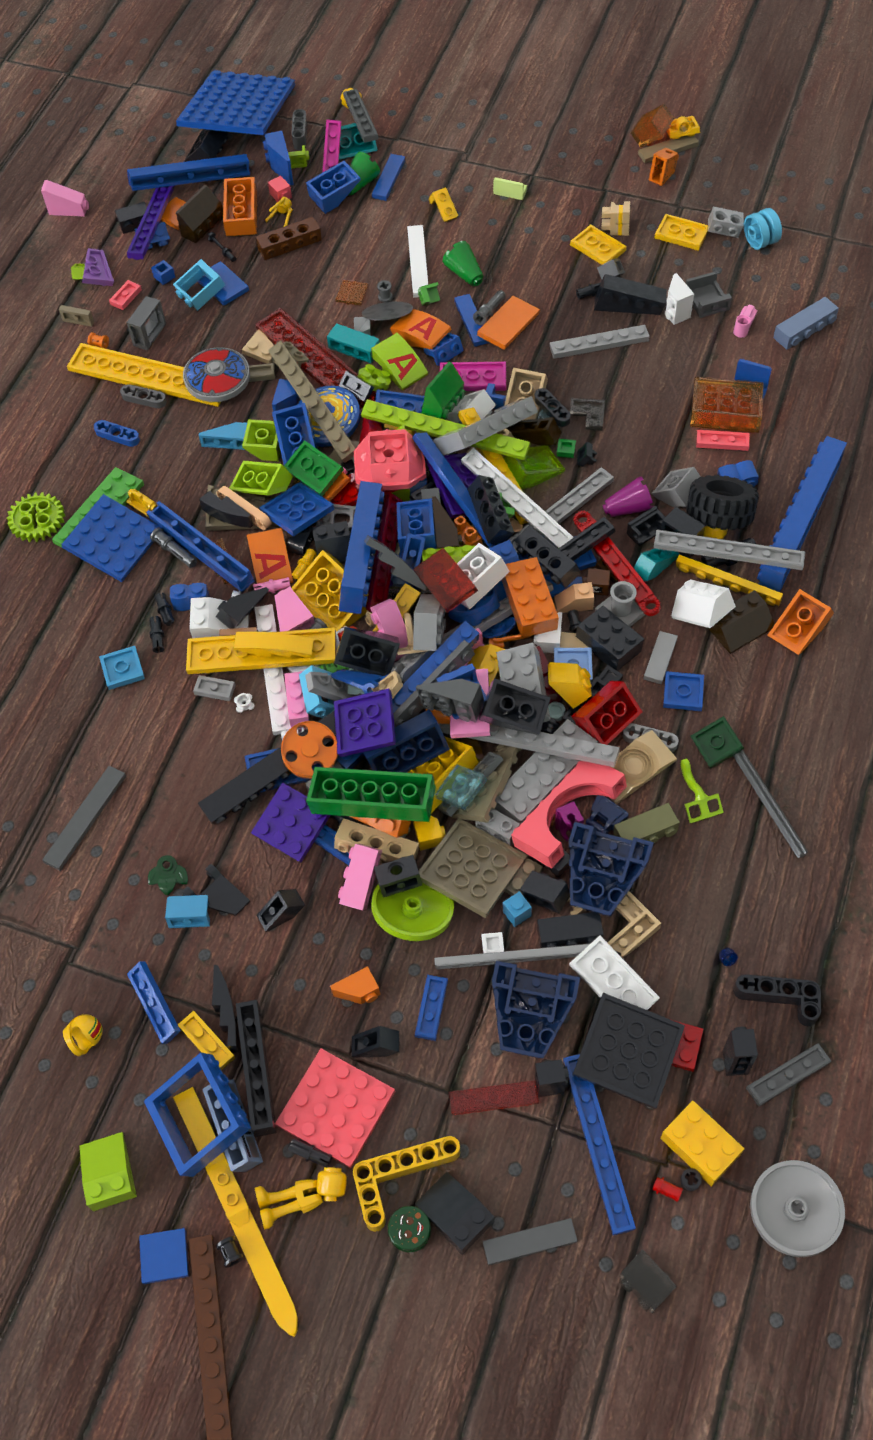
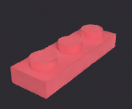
(722, 440)

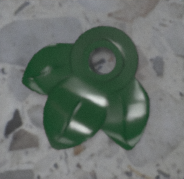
(167, 877)

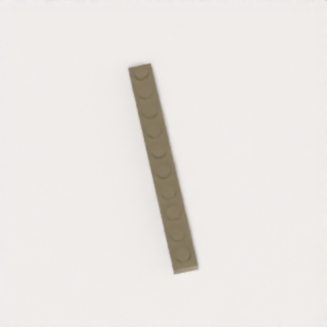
(313, 401)

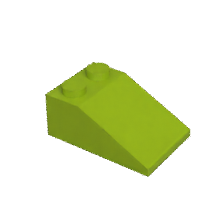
(106, 1172)

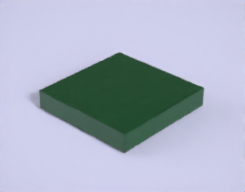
(717, 742)

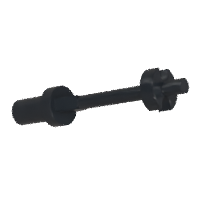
(227, 252)

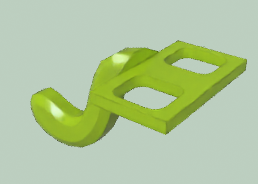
(700, 797)

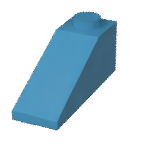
(226, 436)

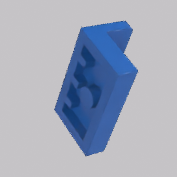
(445, 349)

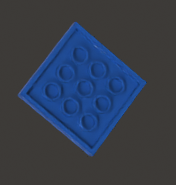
(111, 538)

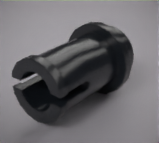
(574, 620)

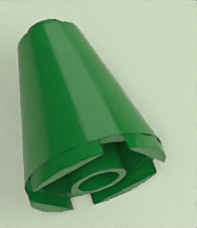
(364, 169)
(463, 263)

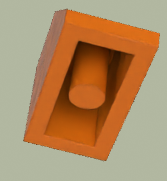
(357, 987)

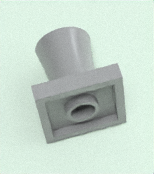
(622, 603)

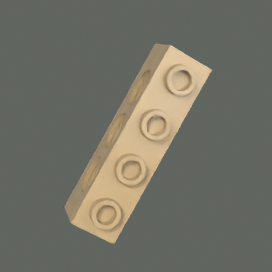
(351, 831)

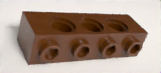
(288, 238)

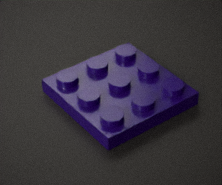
(364, 722)
(289, 823)

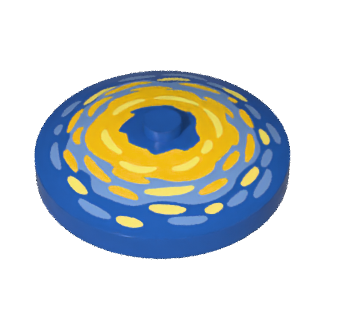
(342, 406)

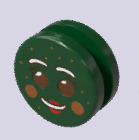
(409, 1229)

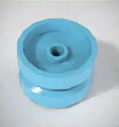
(762, 228)

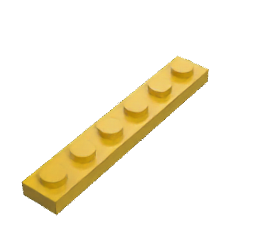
(722, 578)

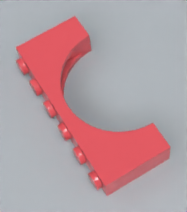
(585, 779)

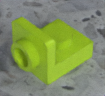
(299, 158)

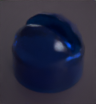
(731, 959)

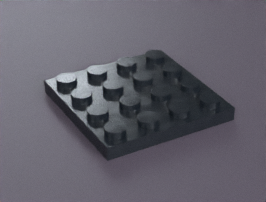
(629, 1050)

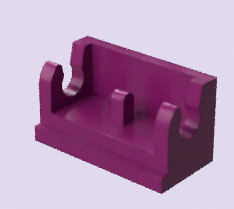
(565, 818)

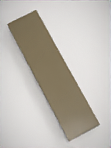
(677, 145)

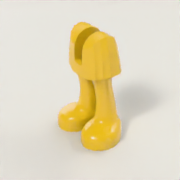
(298, 1191)

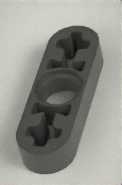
(132, 393)

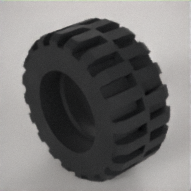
(722, 502)

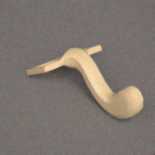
(409, 631)

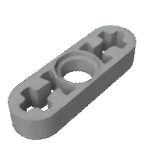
(643, 729)

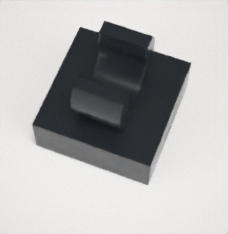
(586, 454)

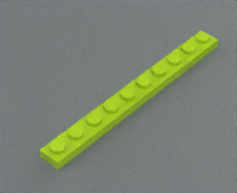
(437, 427)

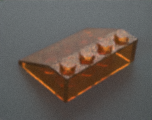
(727, 404)

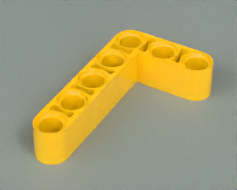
(398, 1170)

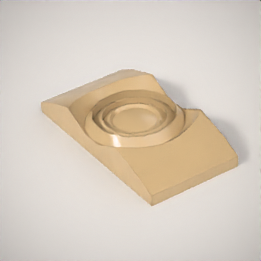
(642, 762)

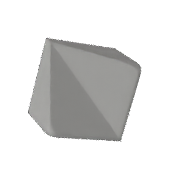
(363, 325)

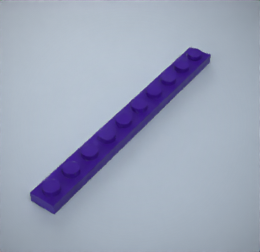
(149, 222)

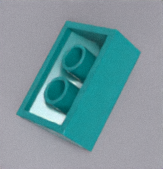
(352, 142)

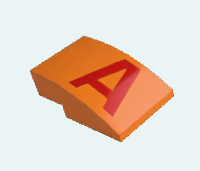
(421, 329)
(269, 555)

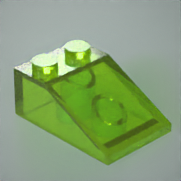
(538, 467)

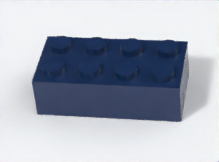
(416, 743)

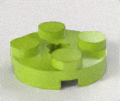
(375, 377)

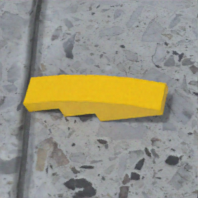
(273, 643)

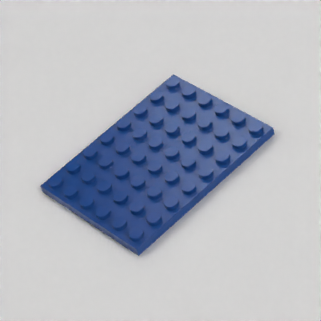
(236, 103)

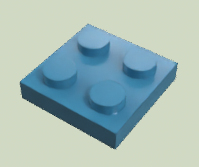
(121, 667)

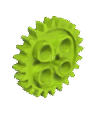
(48, 517)

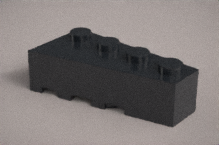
(629, 296)

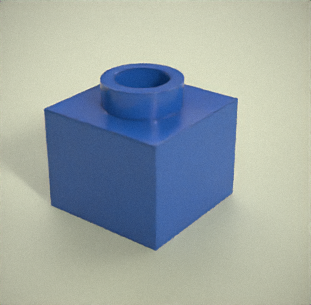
(163, 272)

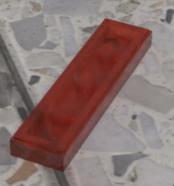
(493, 1097)

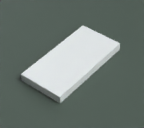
(609, 974)

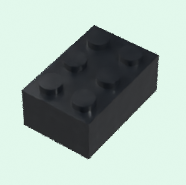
(609, 638)

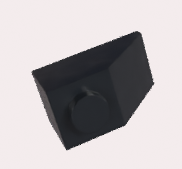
(280, 909)
(375, 1043)

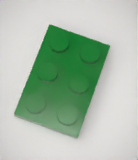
(313, 468)

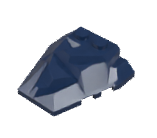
(603, 868)
(530, 1007)

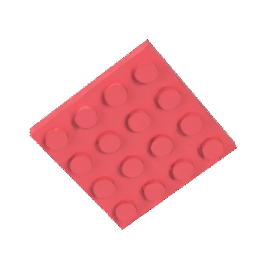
(335, 1107)

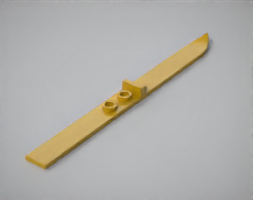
(239, 1215)

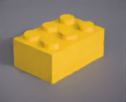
(702, 1143)

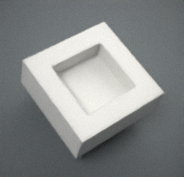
(492, 942)

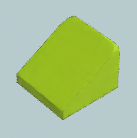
(77, 271)

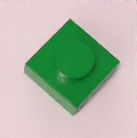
(566, 448)

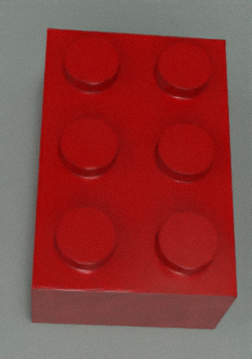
(608, 712)

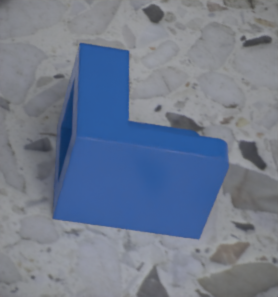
(498, 399)

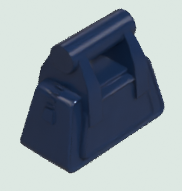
(607, 813)

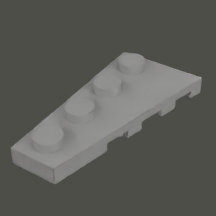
(326, 686)

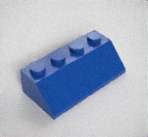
(292, 428)

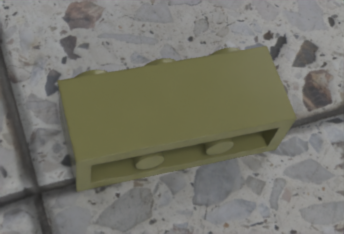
(649, 825)

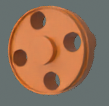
(308, 748)

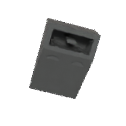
(453, 697)

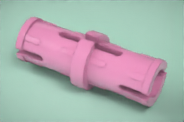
(275, 585)

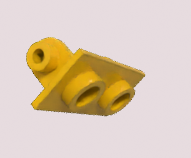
(140, 502)

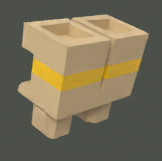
(619, 219)

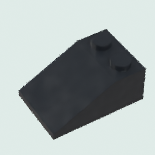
(367, 651)
(514, 707)
(455, 1212)

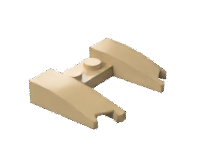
(640, 927)

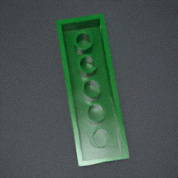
(371, 794)

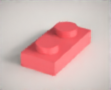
(125, 295)

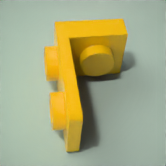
(444, 204)

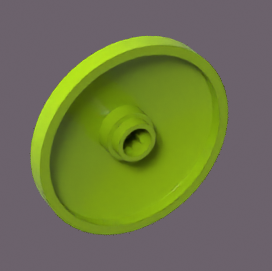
(413, 913)

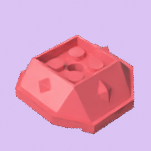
(389, 459)

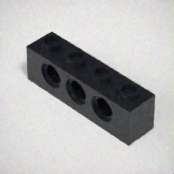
(490, 510)
(549, 557)

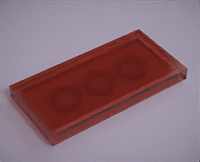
(445, 580)

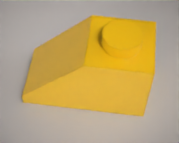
(429, 833)

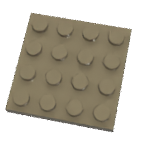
(472, 867)

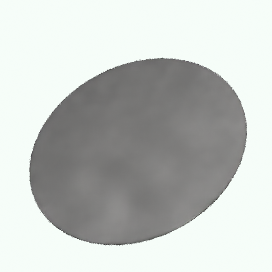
(387, 310)

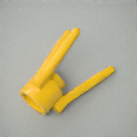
(282, 206)

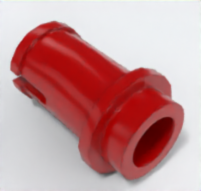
(667, 1189)

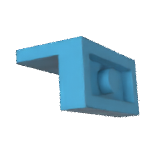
(187, 911)

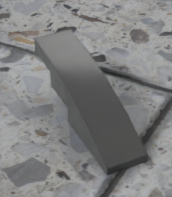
(399, 566)

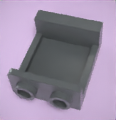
(708, 295)

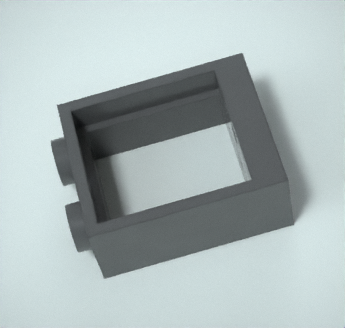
(145, 335)

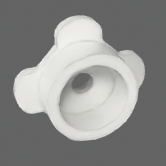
(241, 698)

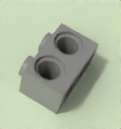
(725, 222)
(499, 826)

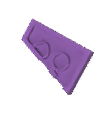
(97, 269)

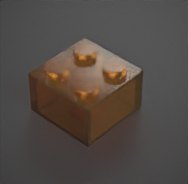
(652, 126)

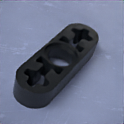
(551, 400)

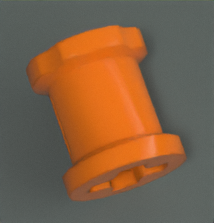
(92, 336)

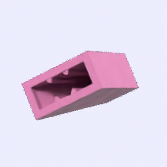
(63, 200)
(292, 612)

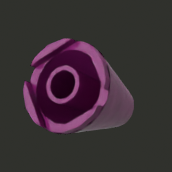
(629, 499)

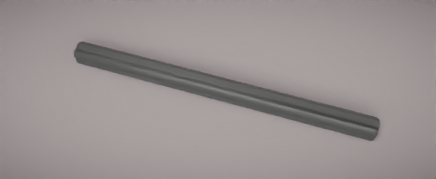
(770, 804)

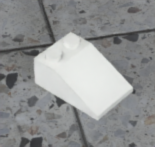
(203, 618)

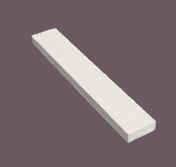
(417, 258)

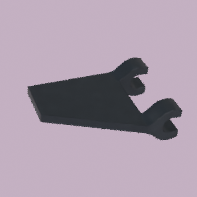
(221, 893)

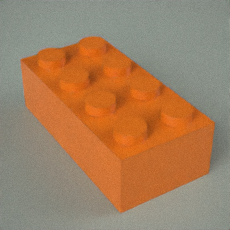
(240, 206)
(530, 598)

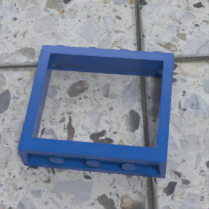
(168, 1130)

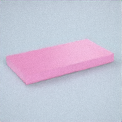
(465, 729)

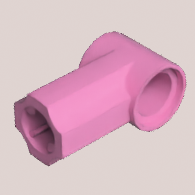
(744, 321)

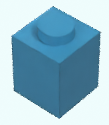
(517, 909)

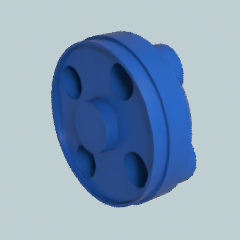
(479, 611)

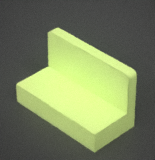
(509, 188)

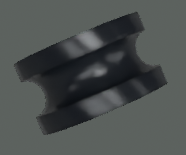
(684, 1181)

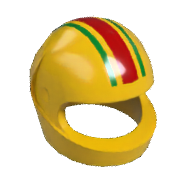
(85, 1030)

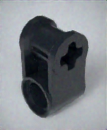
(301, 542)

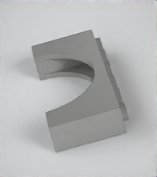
(477, 431)

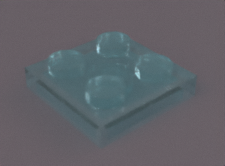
(460, 787)

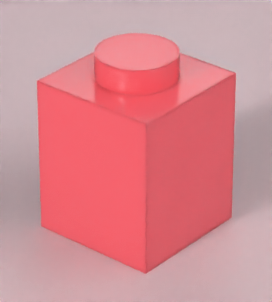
(278, 188)

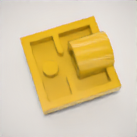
(682, 127)

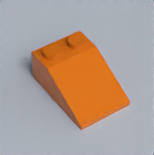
(801, 622)

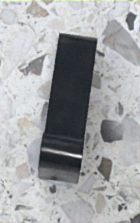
(777, 995)

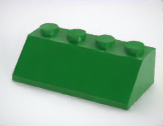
(443, 393)

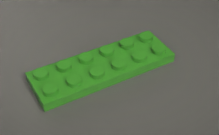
(114, 486)

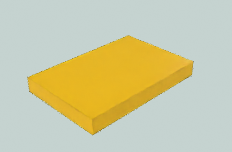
(682, 232)
(597, 245)

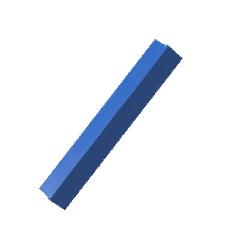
(188, 172)
(201, 547)

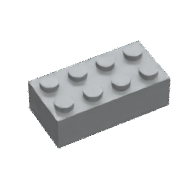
(428, 623)
(523, 668)

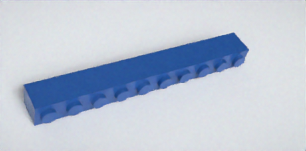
(464, 632)

